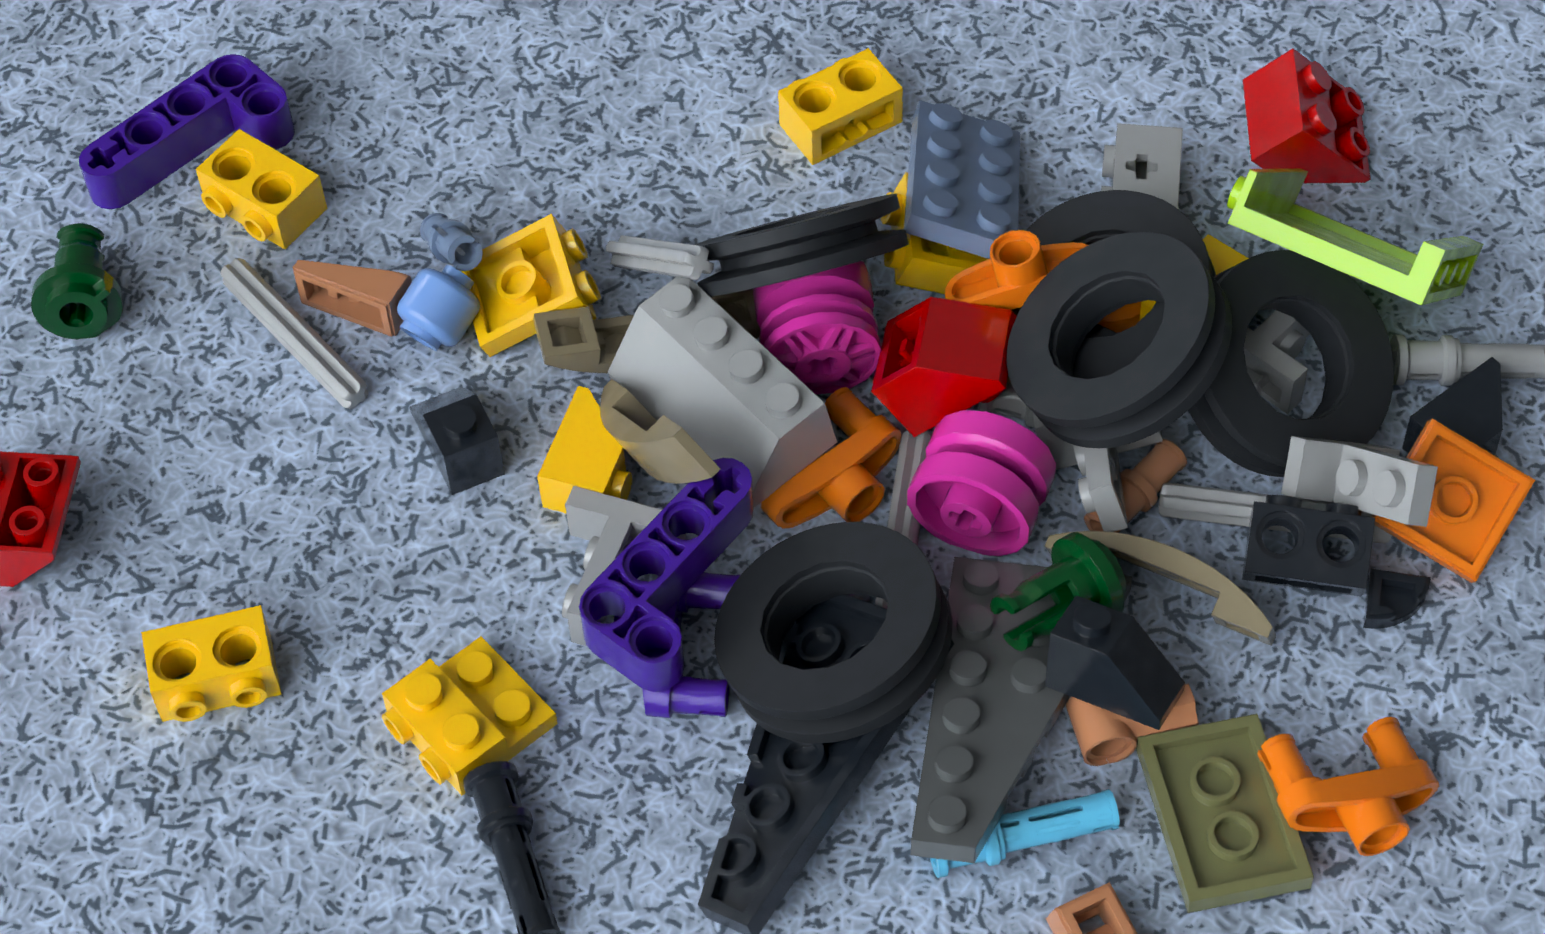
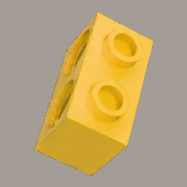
(840, 106)
(261, 189)
(209, 652)

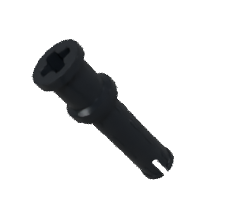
(506, 830)

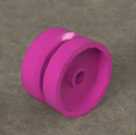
(981, 483)

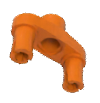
(1012, 272)
(844, 475)
(1360, 803)

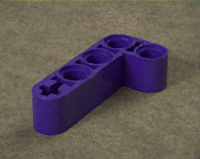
(182, 125)
(714, 511)

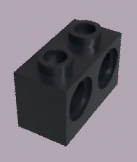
(1307, 563)

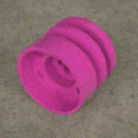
(822, 326)

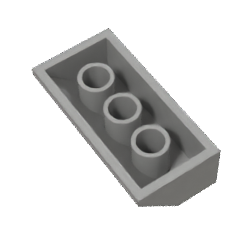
(721, 386)

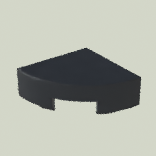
(1393, 597)

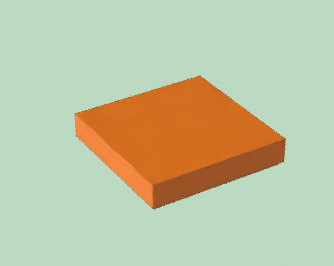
(1469, 505)

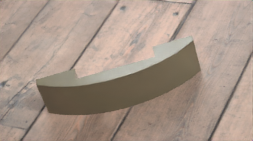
(580, 344)
(655, 445)
(1232, 607)

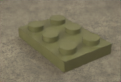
(1221, 814)

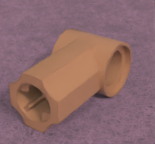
(1112, 737)

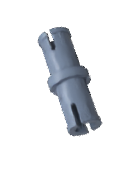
(456, 235)

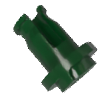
(76, 294)
(1077, 568)

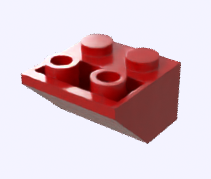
(1305, 121)
(942, 360)
(32, 510)

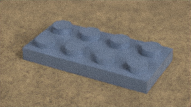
(961, 179)

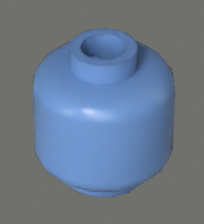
(438, 307)

